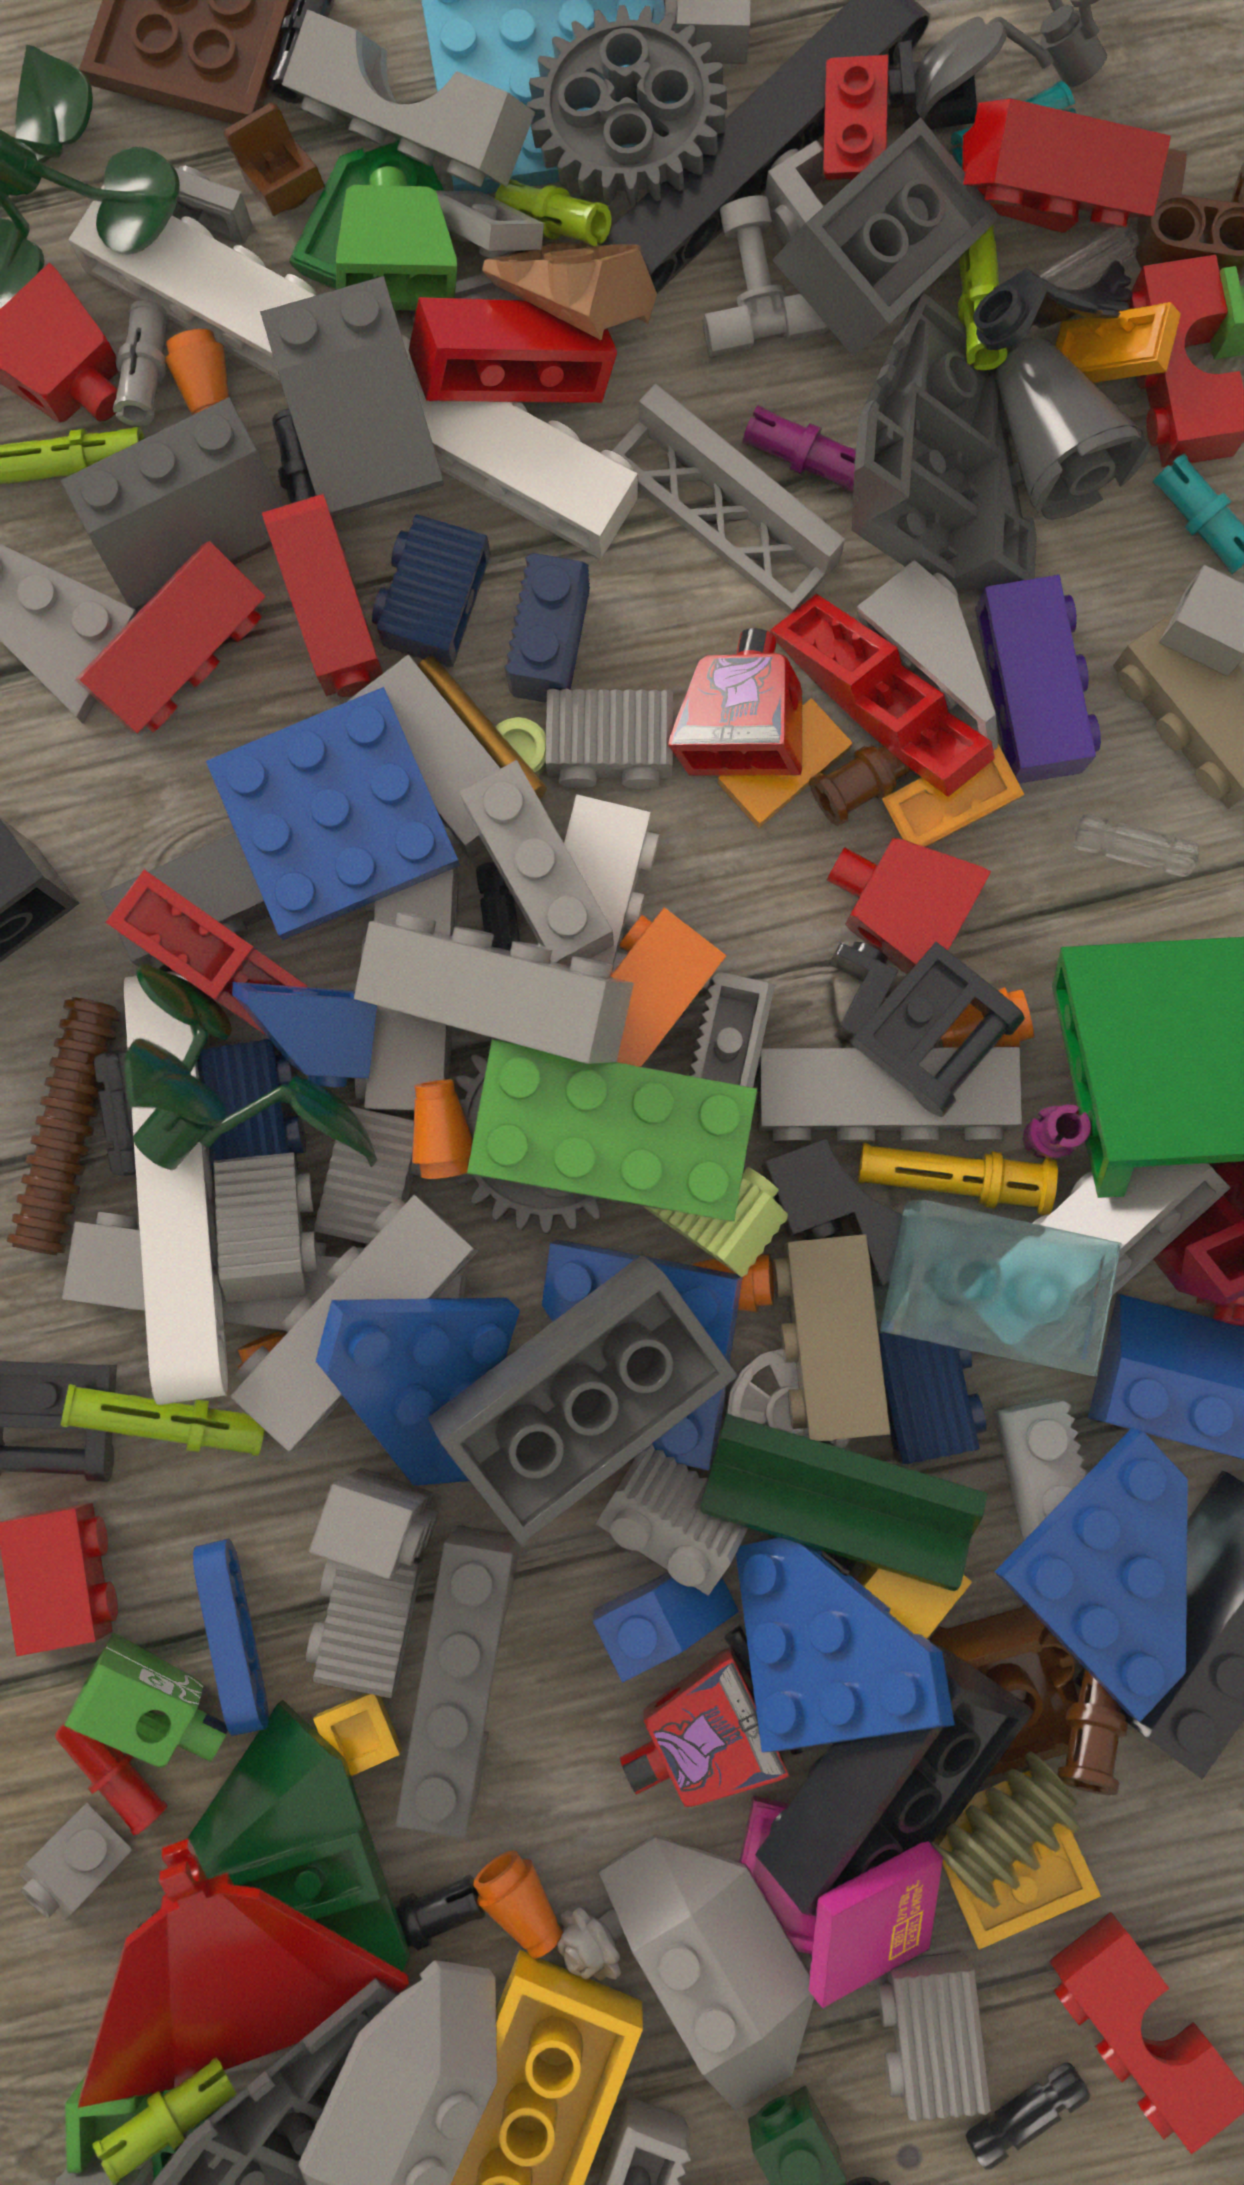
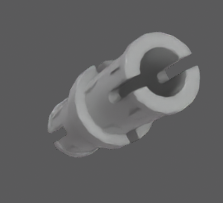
(141, 363)

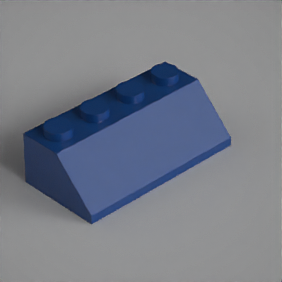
(1172, 1376)

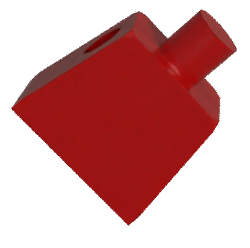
(55, 351)
(908, 898)

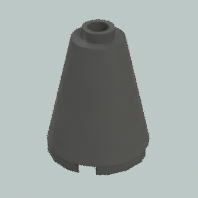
(1064, 430)

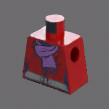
(741, 713)
(704, 1738)

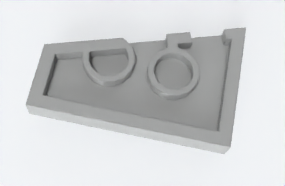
(55, 625)

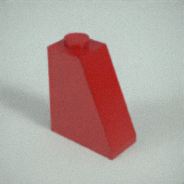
(323, 595)

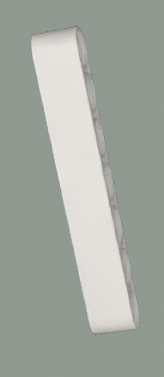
(177, 1241)

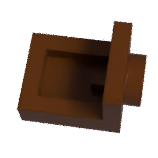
(272, 160)

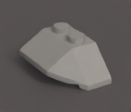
(714, 1962)
(411, 2086)

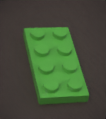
(612, 1131)

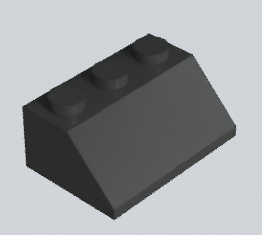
(171, 496)

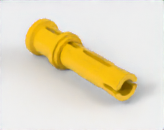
(992, 1187)

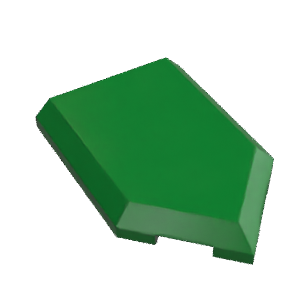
(317, 246)

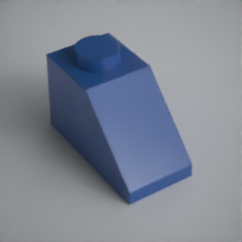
(314, 1028)
(659, 1622)

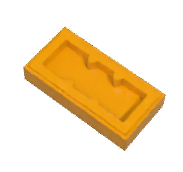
(1122, 346)
(766, 795)
(928, 815)

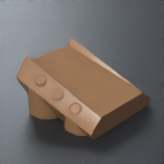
(579, 282)

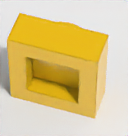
(360, 1732)

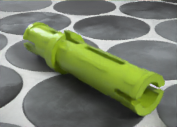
(978, 278)
(62, 455)
(173, 1422)

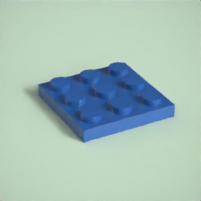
(332, 813)

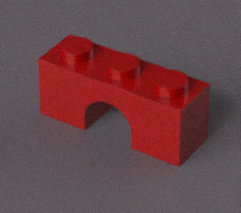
(1190, 407)
(1183, 2076)

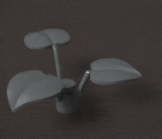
(1067, 43)

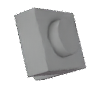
(790, 189)
(72, 1864)

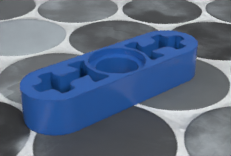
(230, 1637)

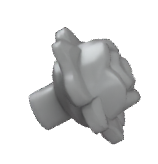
(590, 1944)

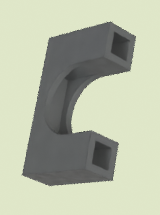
(456, 1682)

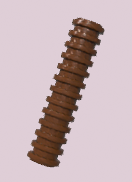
(63, 1127)

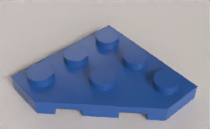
(711, 1295)
(406, 1362)
(1114, 1573)
(831, 1654)

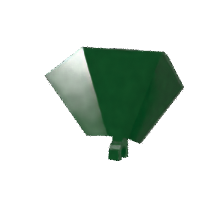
(299, 1834)

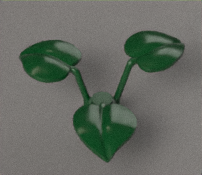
(54, 112)
(192, 1111)

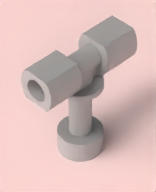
(764, 307)

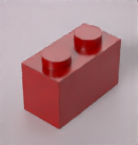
(57, 1579)

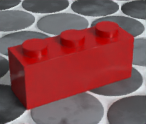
(1065, 162)
(506, 353)
(173, 640)

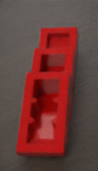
(881, 695)
(193, 943)

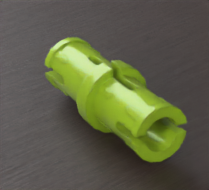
(558, 211)
(164, 2121)

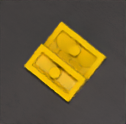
(1053, 1889)

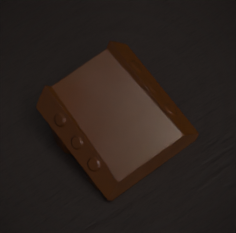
(1028, 1663)

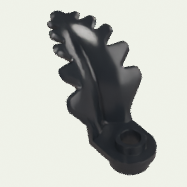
(1029, 300)

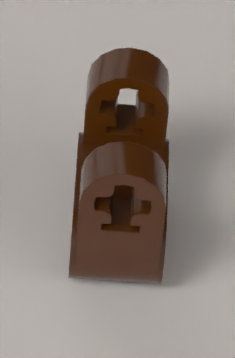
(1196, 222)

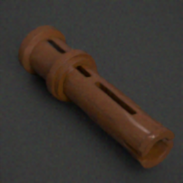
(867, 776)
(1093, 1740)

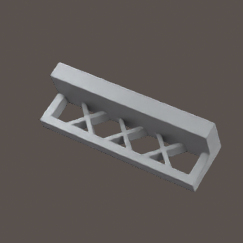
(743, 486)

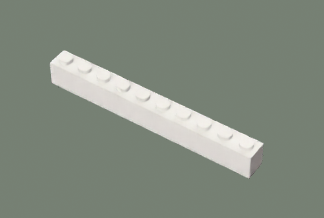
(486, 445)

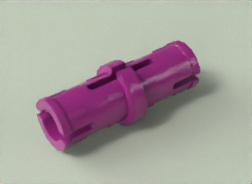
(801, 447)
(1056, 1131)

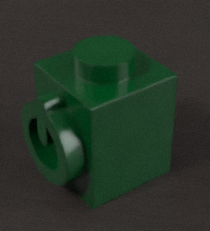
(795, 2142)

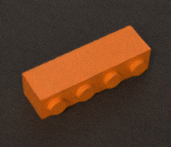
(668, 971)

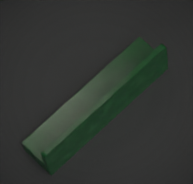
(843, 1502)

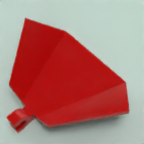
(218, 1978)

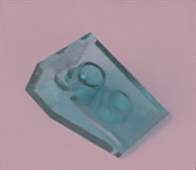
(1001, 1286)

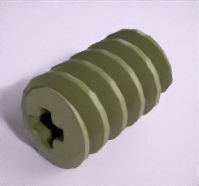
(1010, 1830)

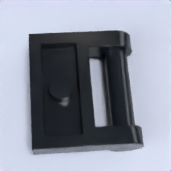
(919, 1016)
(35, 1398)

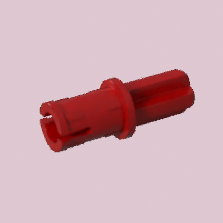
(113, 1778)

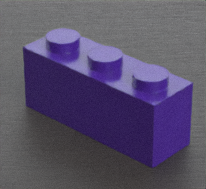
(1037, 678)

